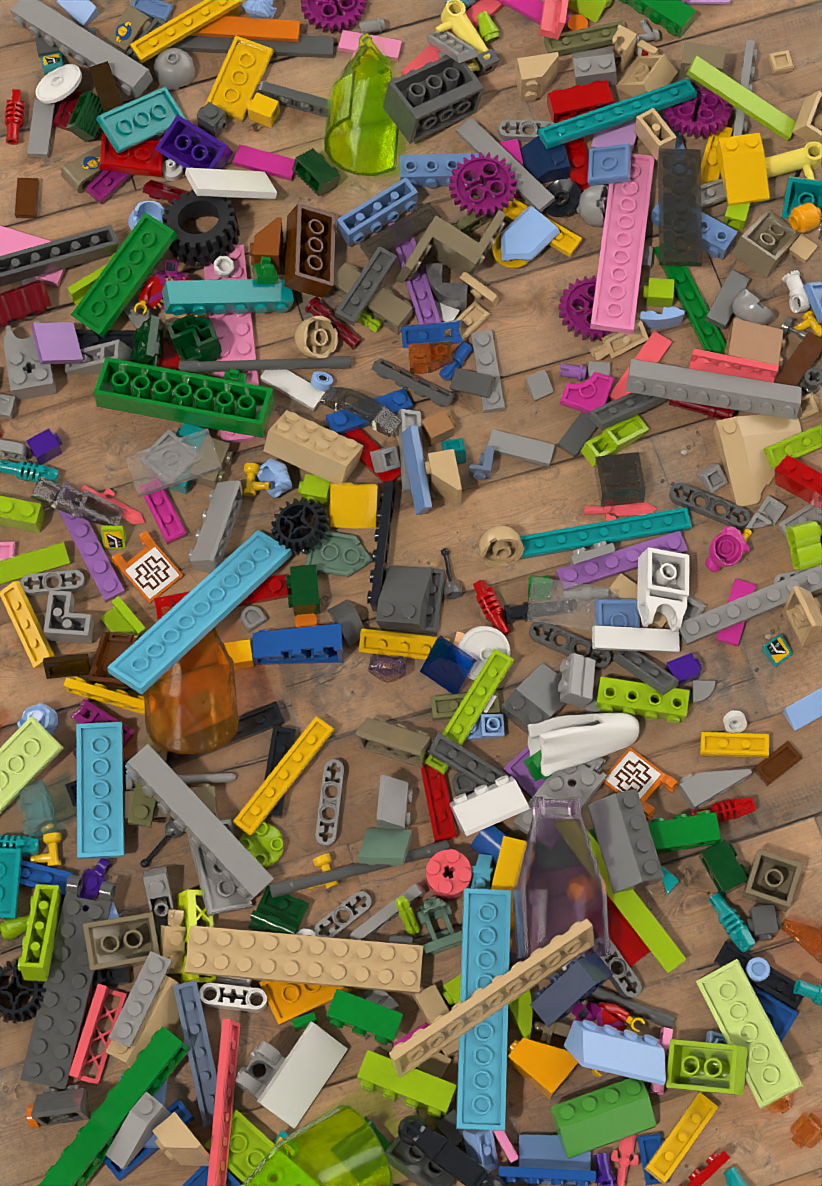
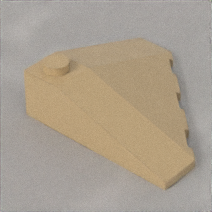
(742, 452)

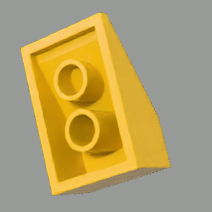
(743, 168)

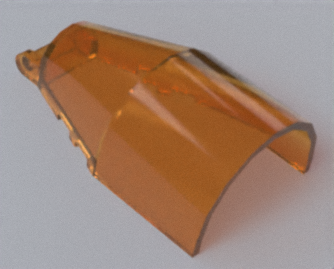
(195, 700)

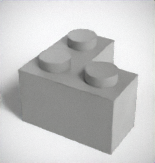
(63, 623)

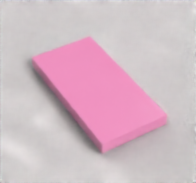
(15, 241)

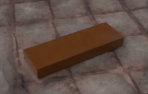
(800, 360)

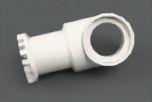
(796, 292)

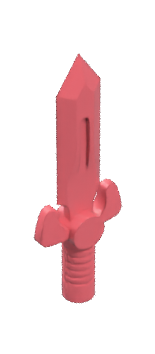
(620, 510)
(129, 513)
(626, 1148)

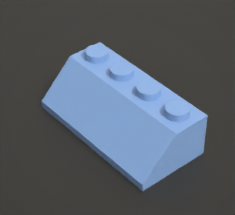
(617, 1051)

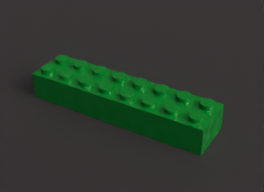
(184, 397)

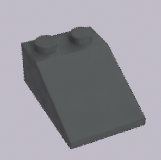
(404, 599)
(534, 699)
(61, 1106)

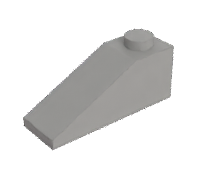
(95, 355)
(707, 786)
(136, 1130)

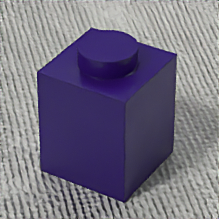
(45, 446)
(684, 669)

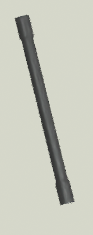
(332, 362)
(289, 886)
(654, 1015)

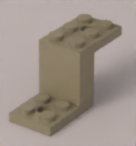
(452, 247)

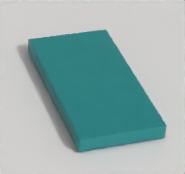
(139, 119)

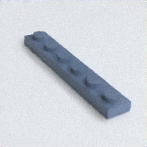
(200, 1054)

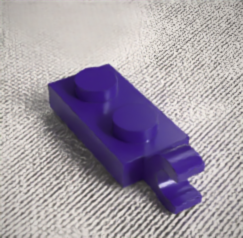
(92, 881)

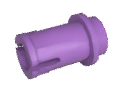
(574, 371)

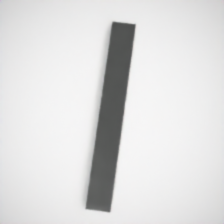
(307, 47)

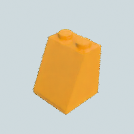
(541, 1064)

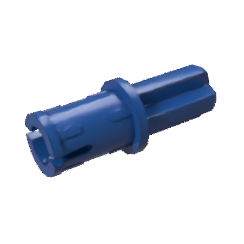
(458, 358)

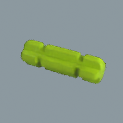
(367, 320)
(407, 915)

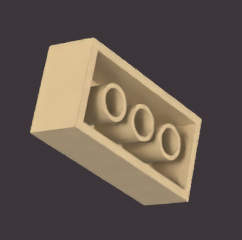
(313, 448)

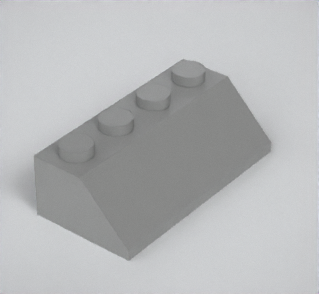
(217, 526)

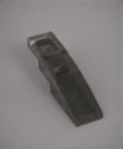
(77, 503)

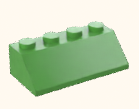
(603, 1117)

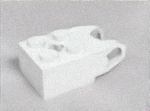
(662, 586)

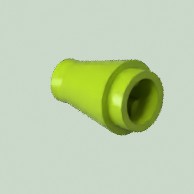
(487, 28)
(13, 928)

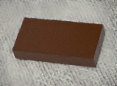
(26, 198)
(778, 763)

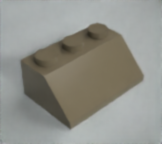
(393, 741)

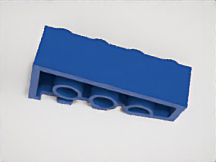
(299, 645)

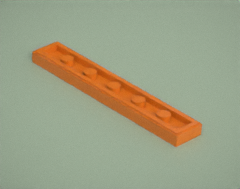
(252, 29)

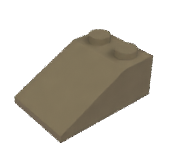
(765, 243)
(120, 941)

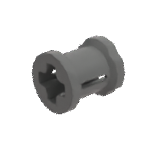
(811, 379)

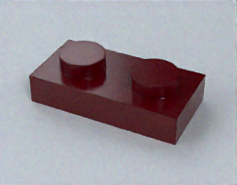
(66, 109)
(162, 191)

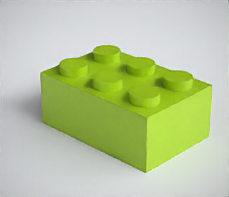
(706, 1067)

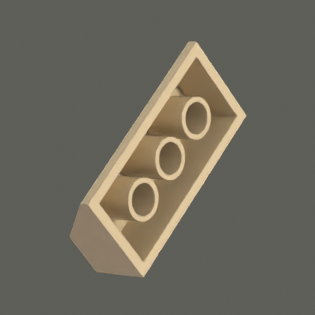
(162, 1013)

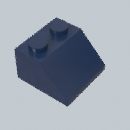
(544, 163)

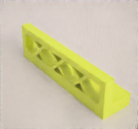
(187, 903)

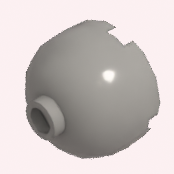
(174, 68)
(593, 205)
(750, 309)

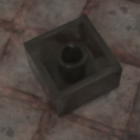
(619, 479)

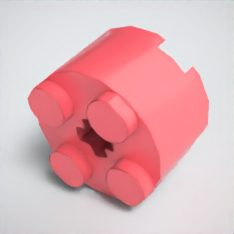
(450, 861)

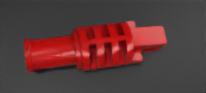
(14, 117)
(490, 606)
(730, 808)

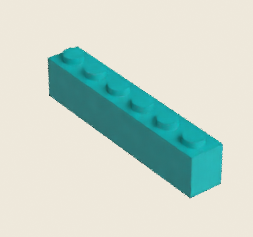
(225, 297)

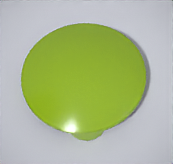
(264, 845)

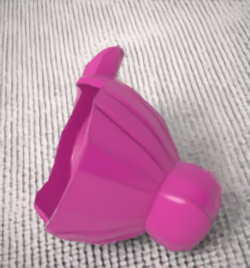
(726, 549)

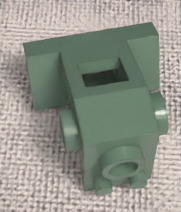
(431, 910)

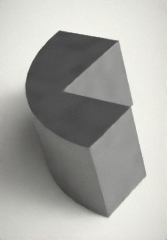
(449, 294)

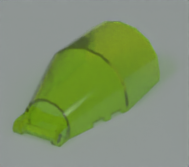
(357, 128)
(327, 1152)

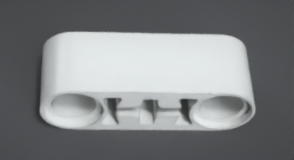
(238, 1004)

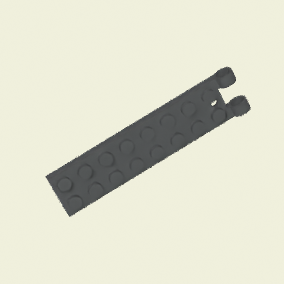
(68, 989)

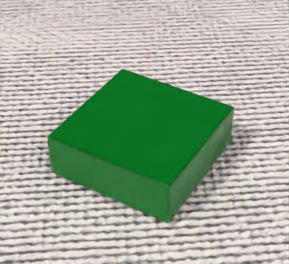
(302, 1022)

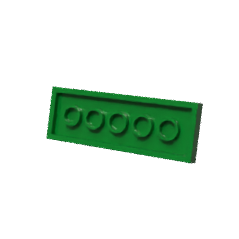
(124, 274)

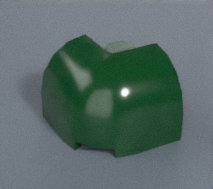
(195, 339)

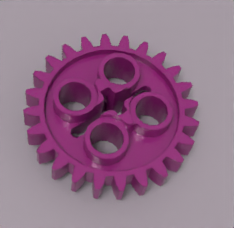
(316, 13)
(712, 114)
(476, 169)
(579, 319)

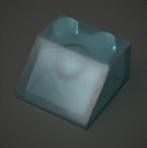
(38, 810)

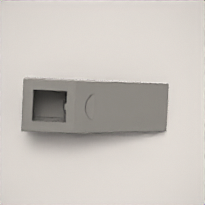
(158, 896)

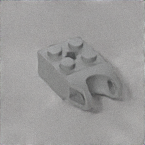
(25, 373)

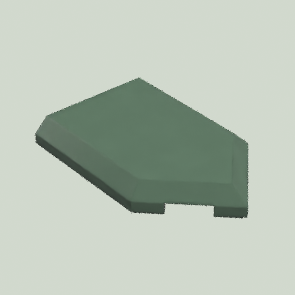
(338, 555)

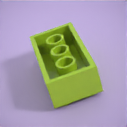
(414, 1088)

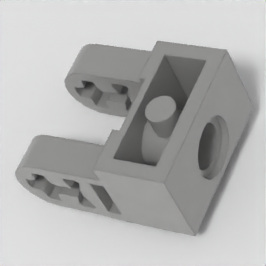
(265, 1056)

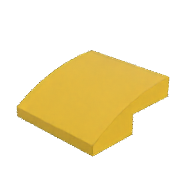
(353, 505)

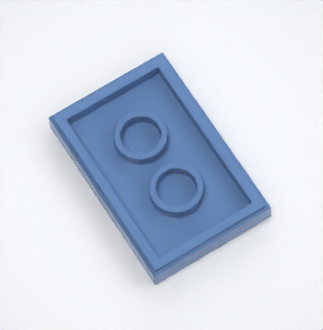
(548, 1153)

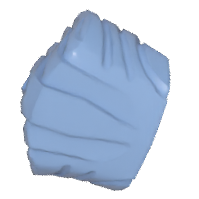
(259, 8)
(150, 207)
(277, 474)
(43, 714)

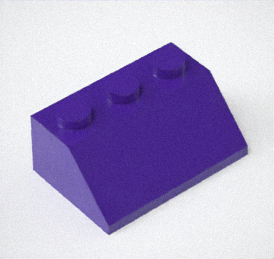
(192, 146)

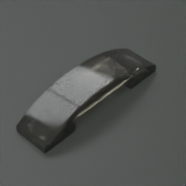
(363, 406)

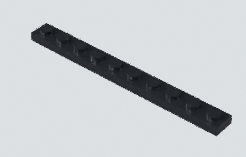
(249, 725)

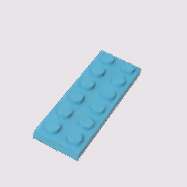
(100, 790)

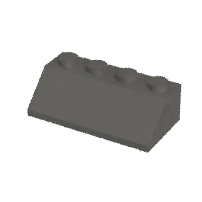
(625, 841)

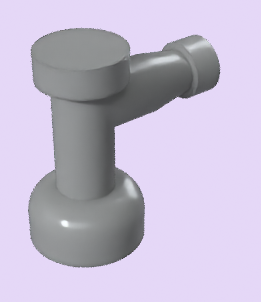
(648, 33)

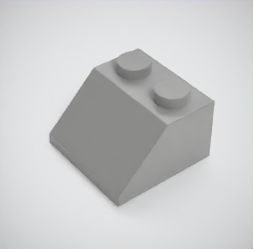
(594, 66)
(393, 803)

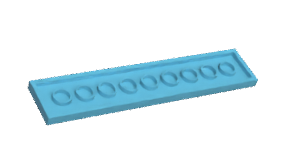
(199, 612)
(483, 1048)

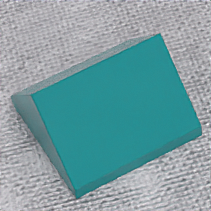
(801, 191)

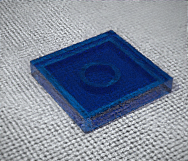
(448, 665)

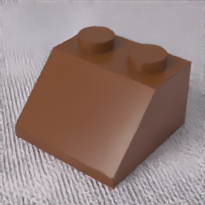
(269, 244)

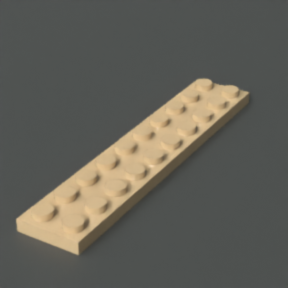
(304, 959)
(491, 999)

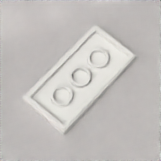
(230, 183)
(302, 1075)

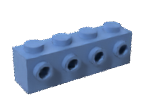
(431, 169)
(377, 212)
(716, 236)

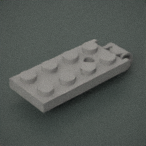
(557, 787)

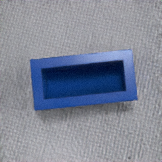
(488, 842)

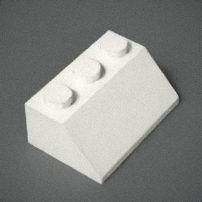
(488, 805)

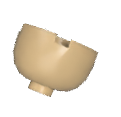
(316, 337)
(500, 546)

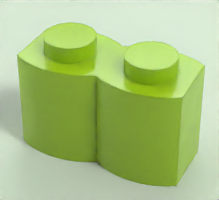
(805, 544)

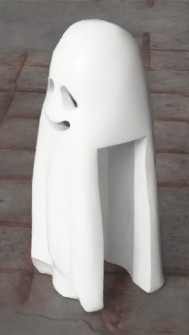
(580, 738)

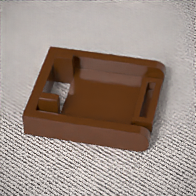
(108, 650)

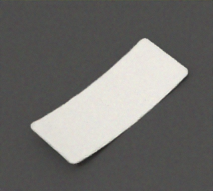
(445, 312)

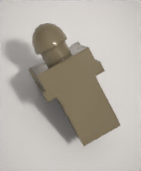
(556, 1029)

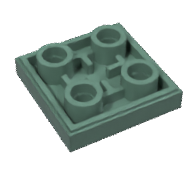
(385, 846)

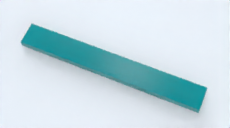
(616, 113)
(611, 531)

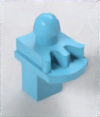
(482, 873)

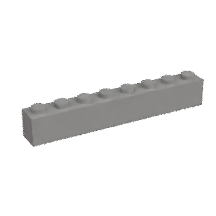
(80, 44)
(713, 389)
(198, 822)

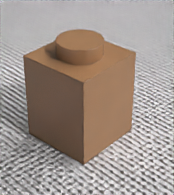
(438, 427)

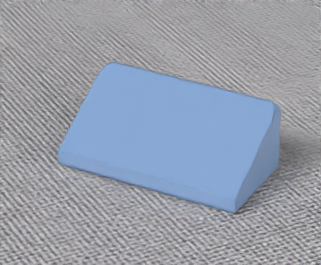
(81, 10)
(804, 710)
(481, 1148)

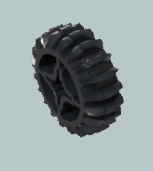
(297, 515)
(26, 991)

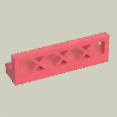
(553, 18)
(732, 365)
(89, 1032)

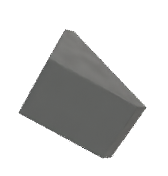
(350, 621)

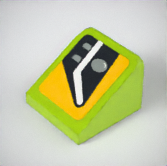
(113, 537)

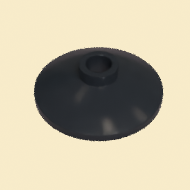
(563, 190)

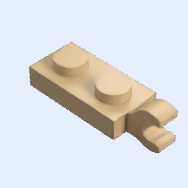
(618, 343)
(173, 941)

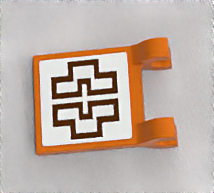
(149, 570)
(637, 773)

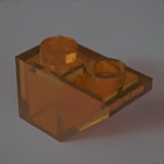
(429, 356)

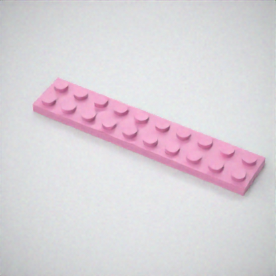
(622, 249)
(234, 333)

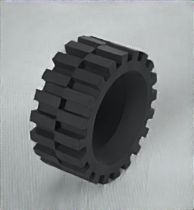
(207, 245)

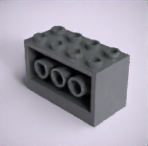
(432, 97)

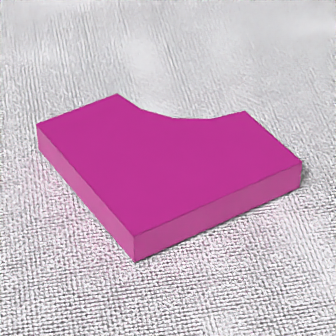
(588, 394)

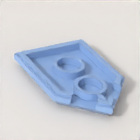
(527, 235)

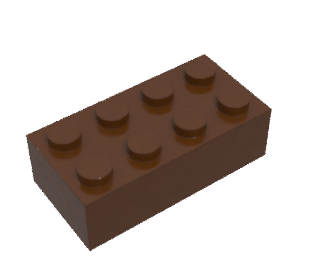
(310, 250)

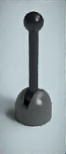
(452, 589)
(171, 832)

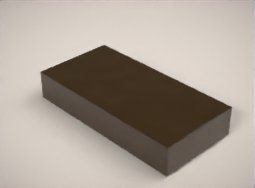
(67, 666)

